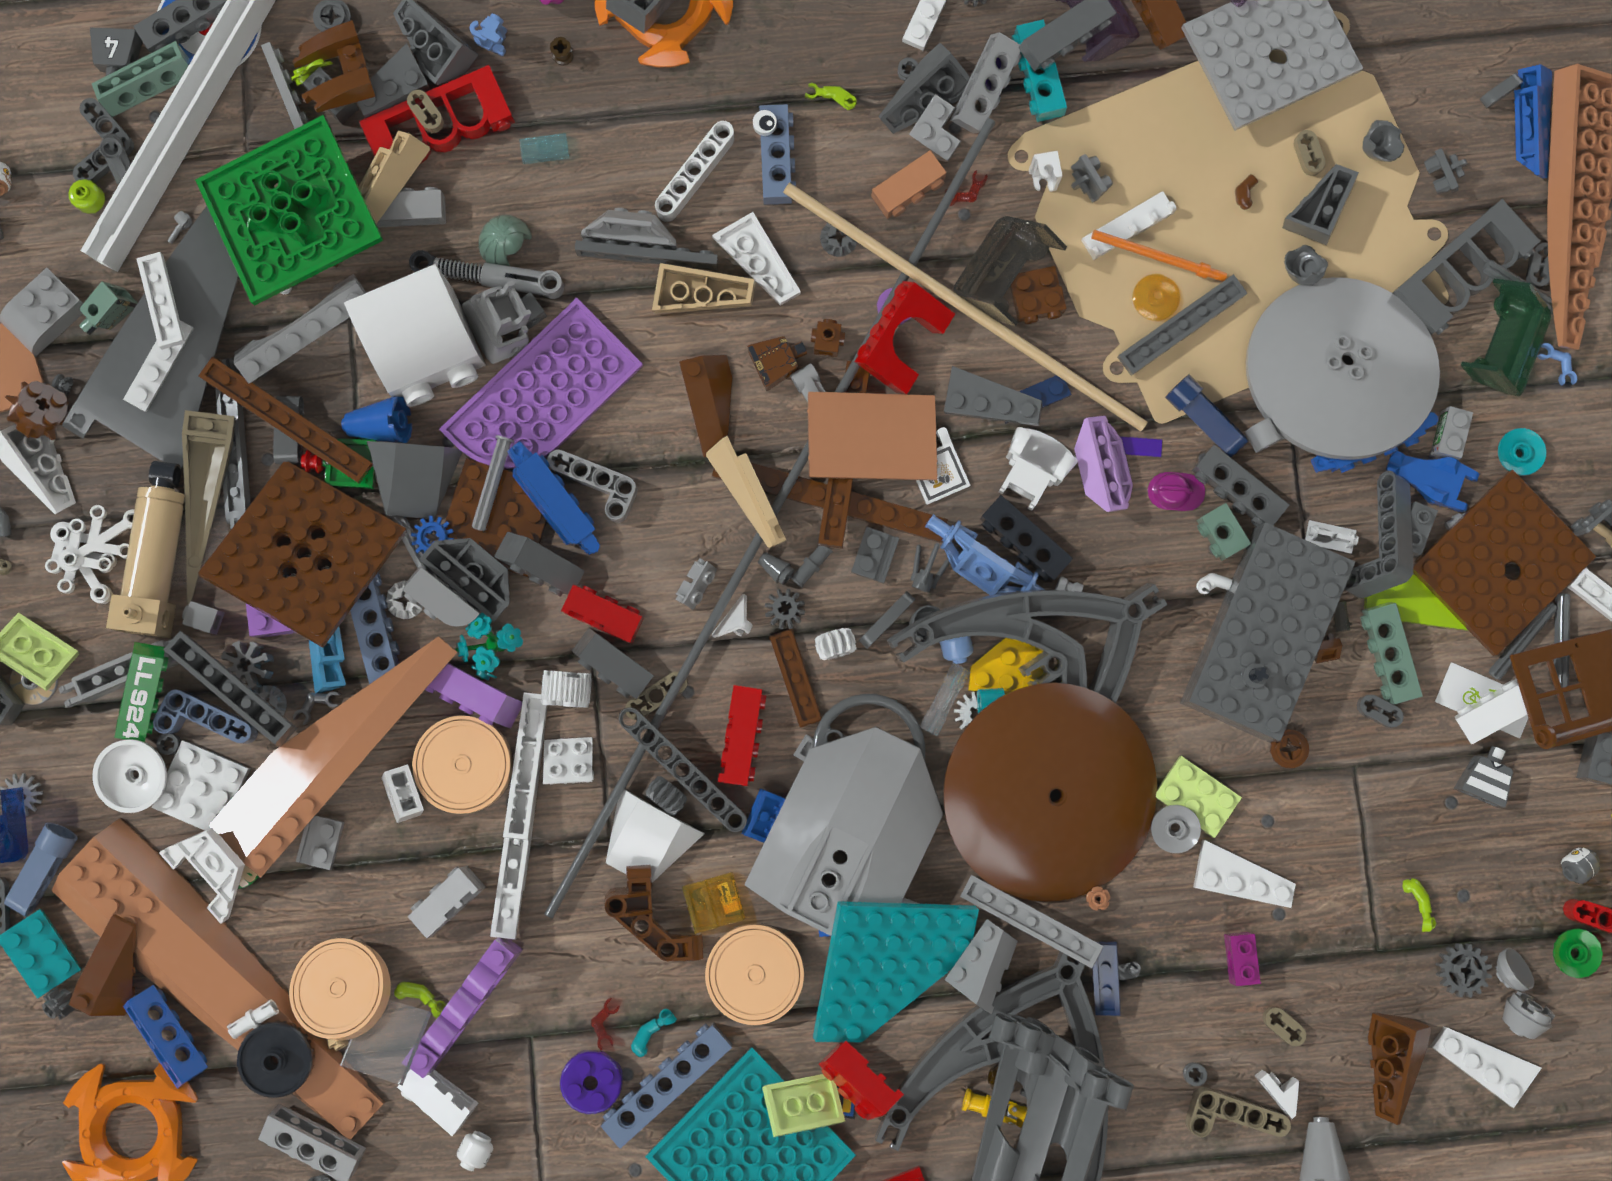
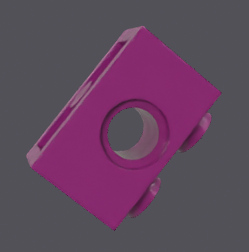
(1242, 958)

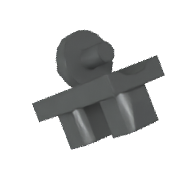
(1439, 162)
(1088, 179)

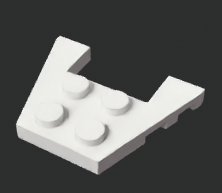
(215, 863)

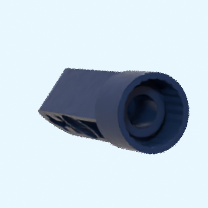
(1190, 399)

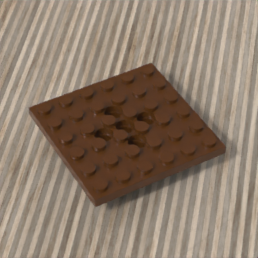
(295, 511)

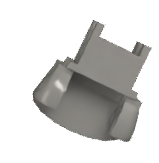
(496, 314)

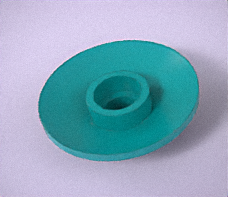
(1531, 447)

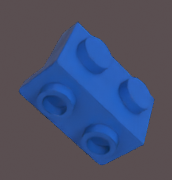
(763, 815)

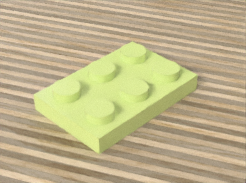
(34, 651)
(1199, 792)
(802, 1105)

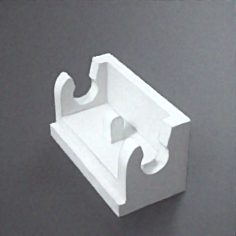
(1046, 167)

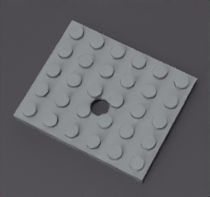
(1236, 48)

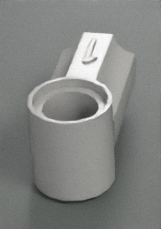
(807, 380)

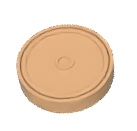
(462, 764)
(754, 974)
(339, 989)

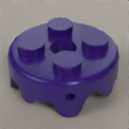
(604, 1069)

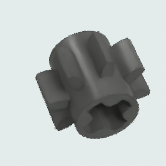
(57, 1003)

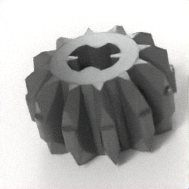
(777, 605)
(666, 795)

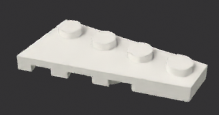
(1492, 1068)

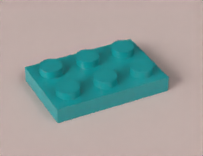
(39, 953)

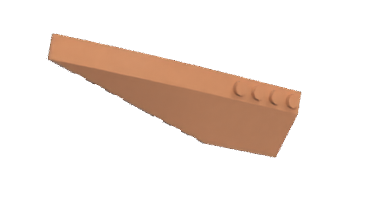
(318, 760)

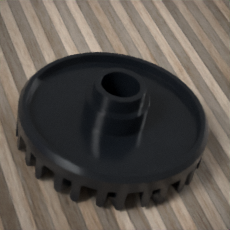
(290, 1049)

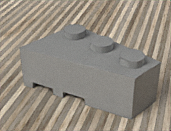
(982, 965)

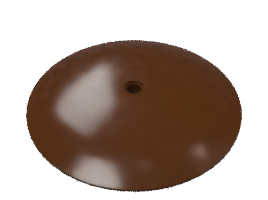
(1003, 784)

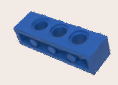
(151, 1030)

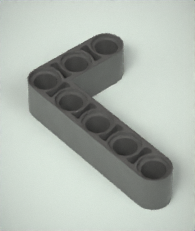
(1395, 541)

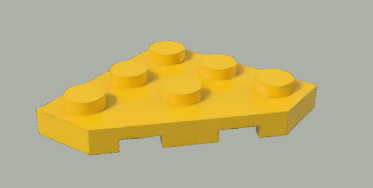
(1000, 667)

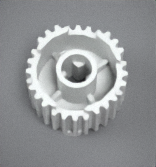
(566, 689)

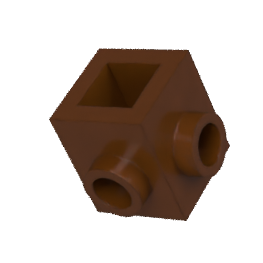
(827, 346)

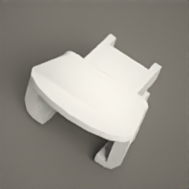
(1036, 464)

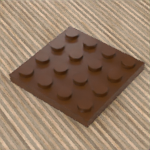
(510, 511)

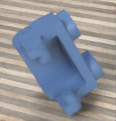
(491, 35)

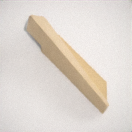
(391, 171)
(745, 487)

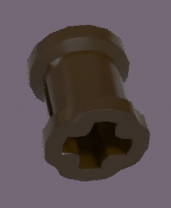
(555, 48)

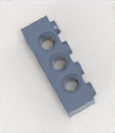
(771, 166)

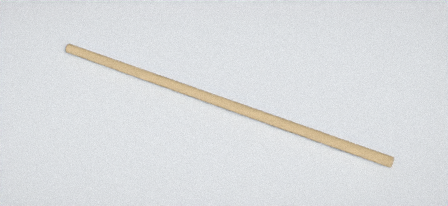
(964, 306)

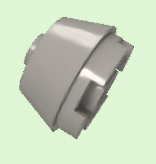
(1526, 1016)

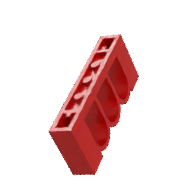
(482, 81)

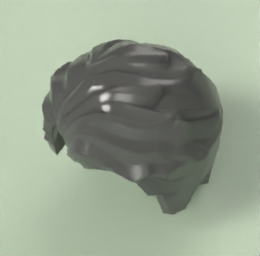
(1383, 142)
(1305, 265)

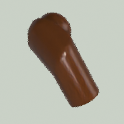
(1242, 192)

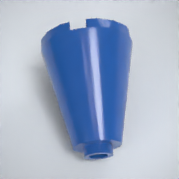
(380, 421)

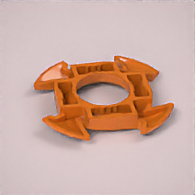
(671, 38)
(96, 1106)

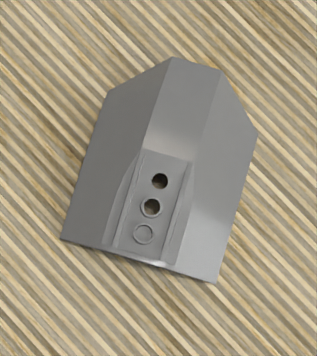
(856, 797)

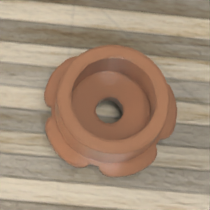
(1093, 903)

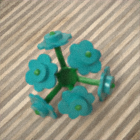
(484, 658)

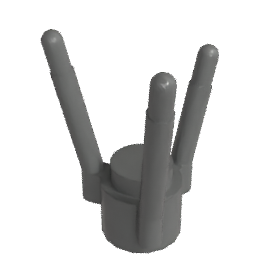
(923, 580)

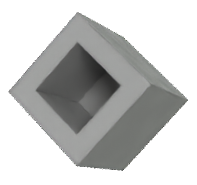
(202, 617)

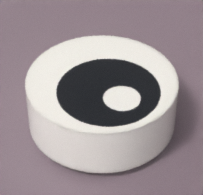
(764, 122)

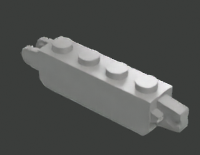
(104, 679)

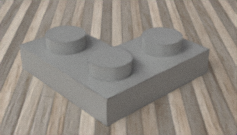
(930, 128)

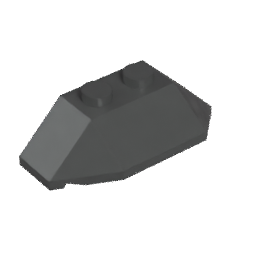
(471, 573)

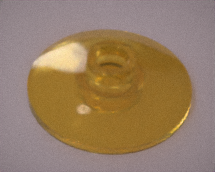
(1151, 307)

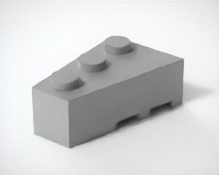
(446, 900)

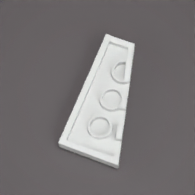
(755, 253)
(1232, 875)

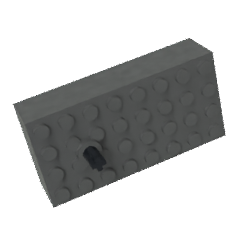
(1267, 632)

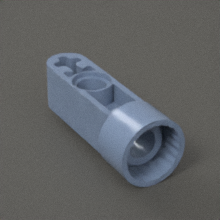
(49, 851)

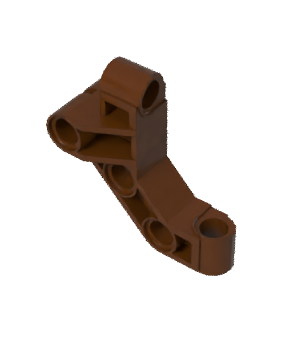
(638, 906)

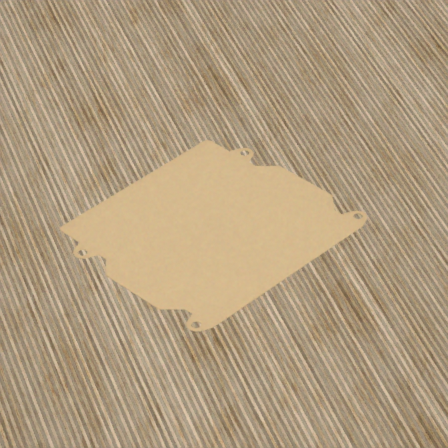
(1180, 142)

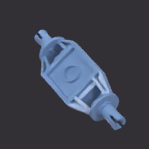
(979, 563)

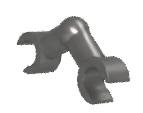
(311, 699)

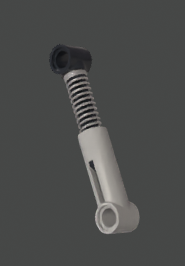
(493, 274)

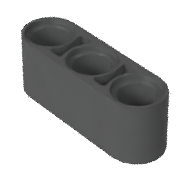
(284, 447)

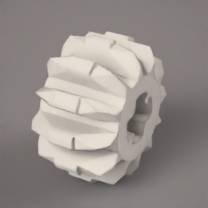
(835, 644)

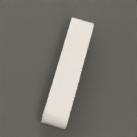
(696, 160)

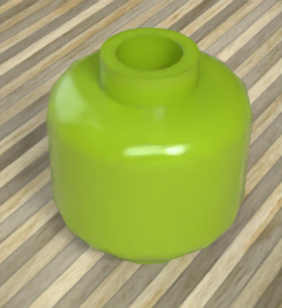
(86, 196)

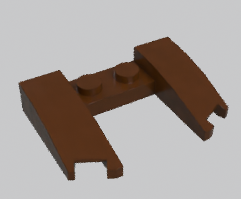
(347, 88)

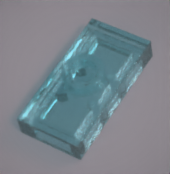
(544, 148)

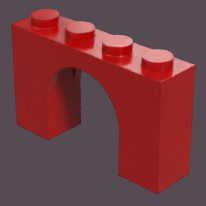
(878, 353)

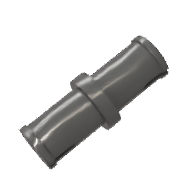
(811, 565)

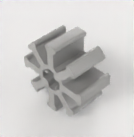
(249, 655)

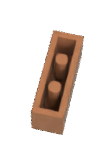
(909, 185)

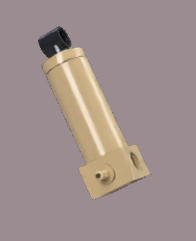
(150, 557)

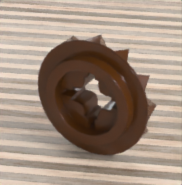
(1297, 757)

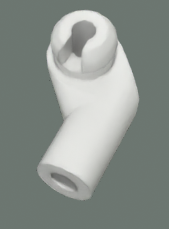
(1212, 581)

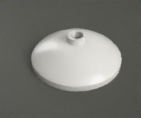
(115, 779)

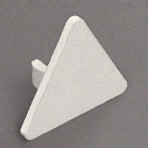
(735, 620)

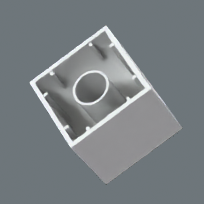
(416, 335)

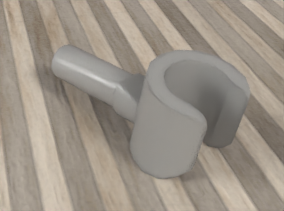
(184, 222)

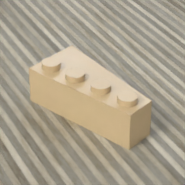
(694, 289)

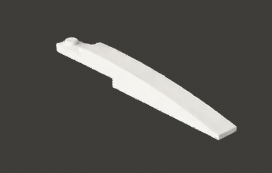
(519, 817)

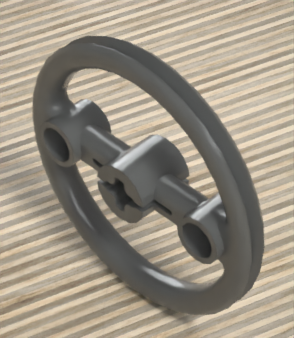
(824, 728)

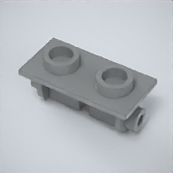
(692, 593)

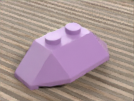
(1103, 464)

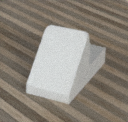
(1285, 1096)

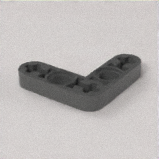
(97, 123)

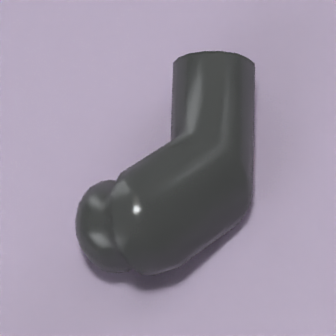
(5, 528)
(1129, 970)

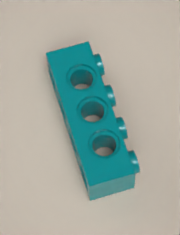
(1040, 106)

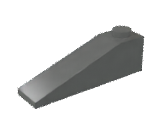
(437, 48)
(935, 74)

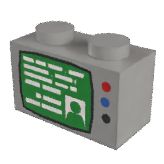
(1451, 433)

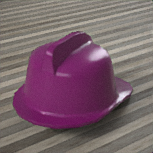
(1176, 491)

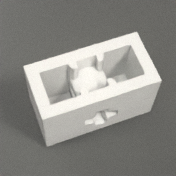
(402, 793)

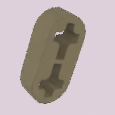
(421, 113)
(1314, 150)
(1287, 1021)

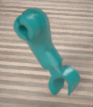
(643, 1035)

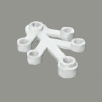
(95, 543)
(60, 544)

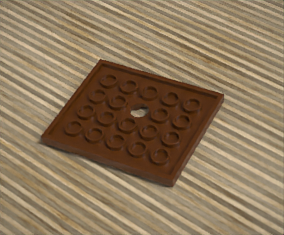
(1470, 559)

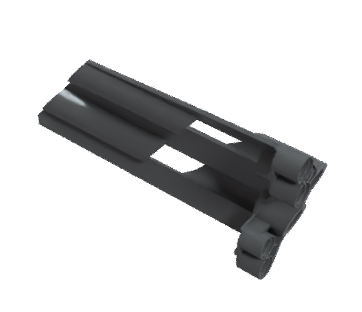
(1065, 1102)

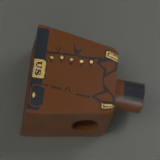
(775, 360)

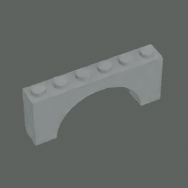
(264, 354)

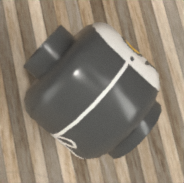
(1580, 865)

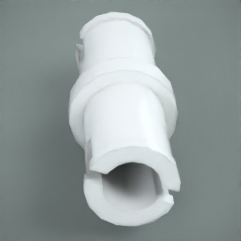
(253, 1019)

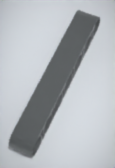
(686, 780)

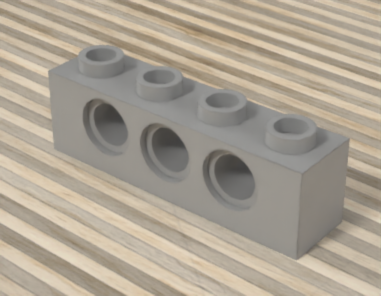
(965, 111)
(311, 1143)

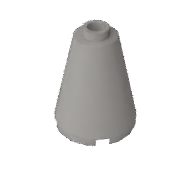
(1323, 1153)

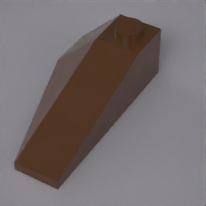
(109, 972)

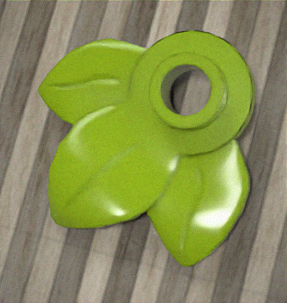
(303, 73)

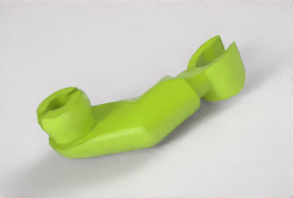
(837, 93)
(1423, 901)
(419, 991)

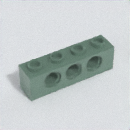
(141, 79)
(1408, 685)

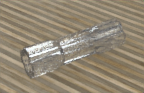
(946, 696)

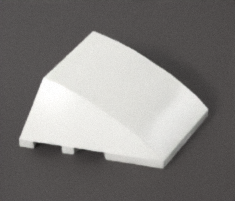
(647, 836)

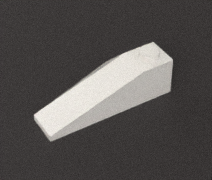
(37, 467)

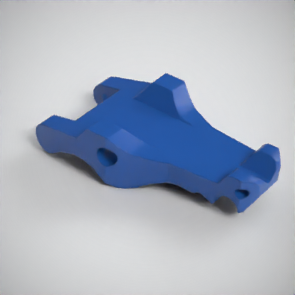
(1435, 479)

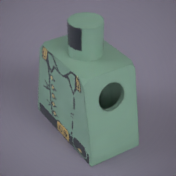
(106, 307)

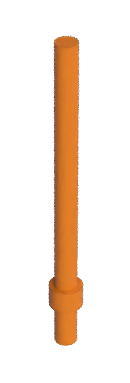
(1202, 269)

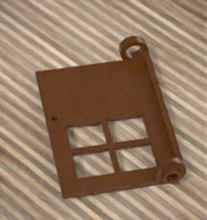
(1593, 668)

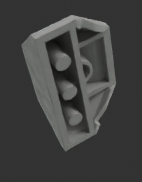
(630, 228)

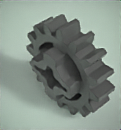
(1461, 981)

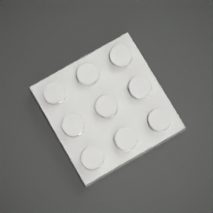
(199, 785)

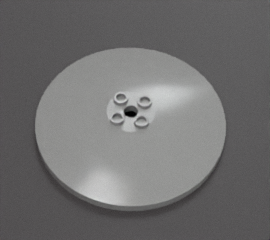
(1334, 406)

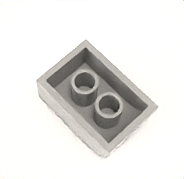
(41, 311)
(439, 598)

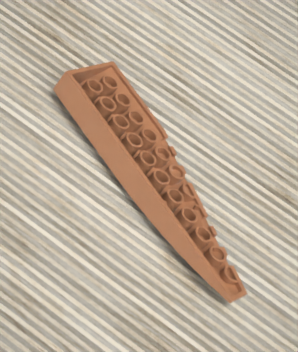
(1578, 192)

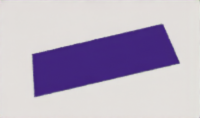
(1142, 446)

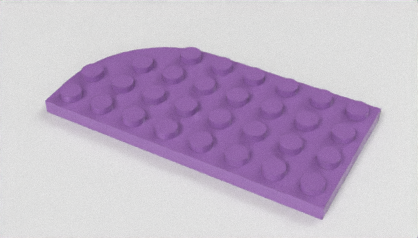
(545, 388)

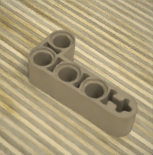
(1238, 1115)

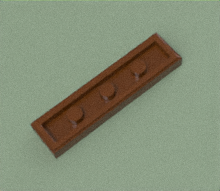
(795, 678)

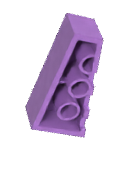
(475, 696)

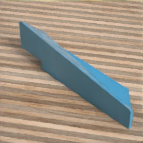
(325, 664)

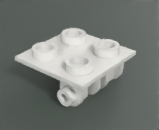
(568, 761)

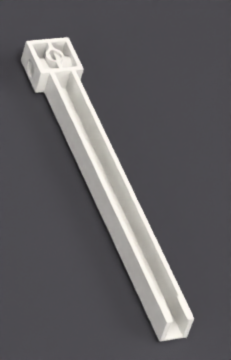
(175, 131)

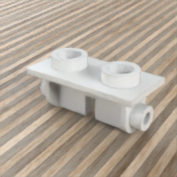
(1331, 536)

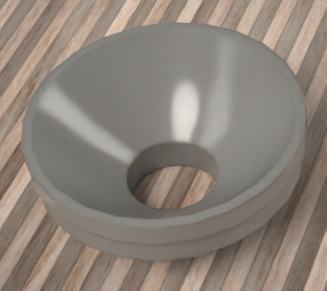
(1514, 971)

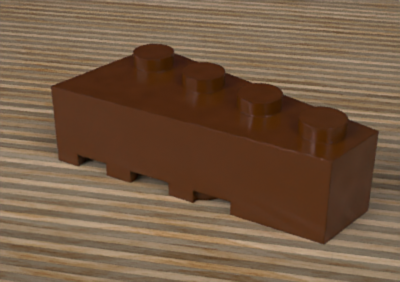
(1162, 20)

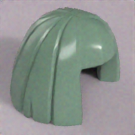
(502, 237)

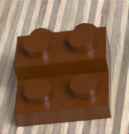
(1037, 295)

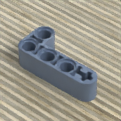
(208, 720)

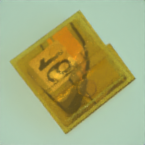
(713, 902)

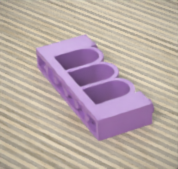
(464, 1005)

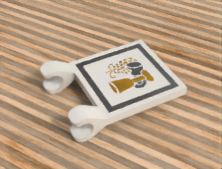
(950, 472)

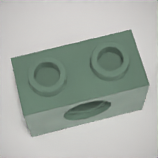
(1224, 518)

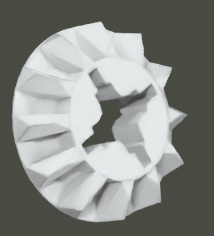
(396, 607)

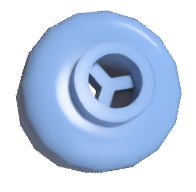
(957, 649)

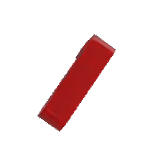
(1592, 917)

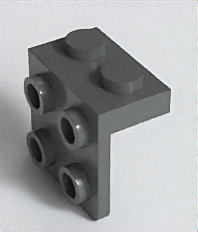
(1598, 512)

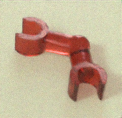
(970, 196)
(597, 1023)

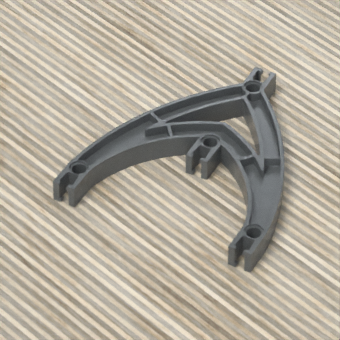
(1010, 617)
(967, 1048)

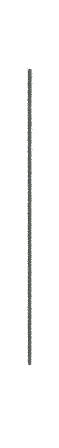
(753, 547)

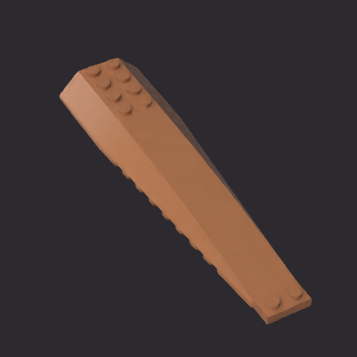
(199, 958)

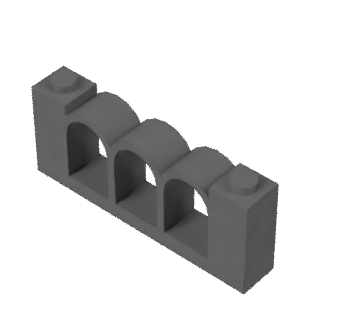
(1504, 228)

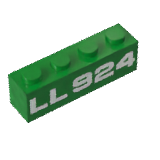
(140, 691)

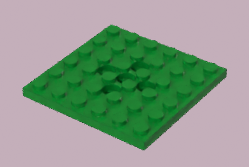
(330, 220)

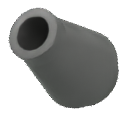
(778, 569)

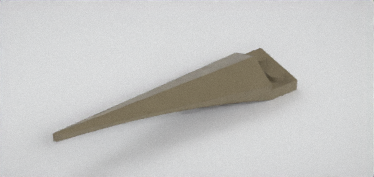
(206, 454)

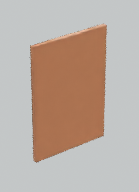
(872, 436)

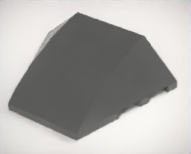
(412, 476)

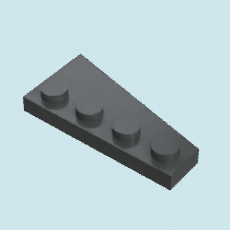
(984, 399)

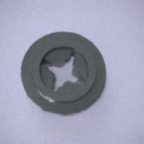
(325, 9)
(832, 246)

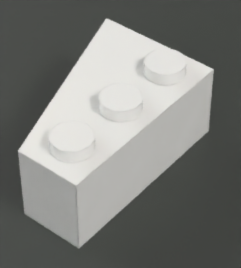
(1492, 712)
(439, 1099)

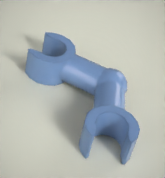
(1565, 359)

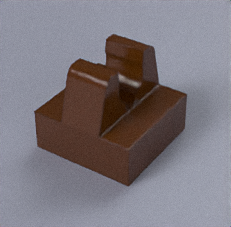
(1329, 649)

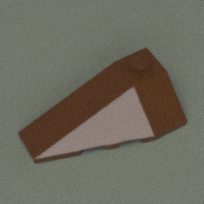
(709, 393)
(1397, 1056)

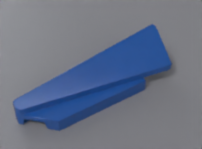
(1533, 118)

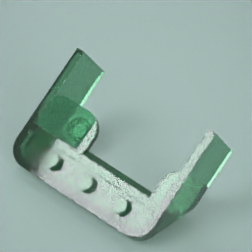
(1515, 341)

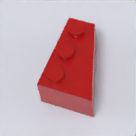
(603, 613)
(859, 1082)

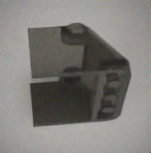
(999, 262)

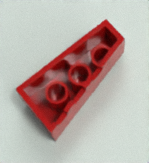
(741, 735)

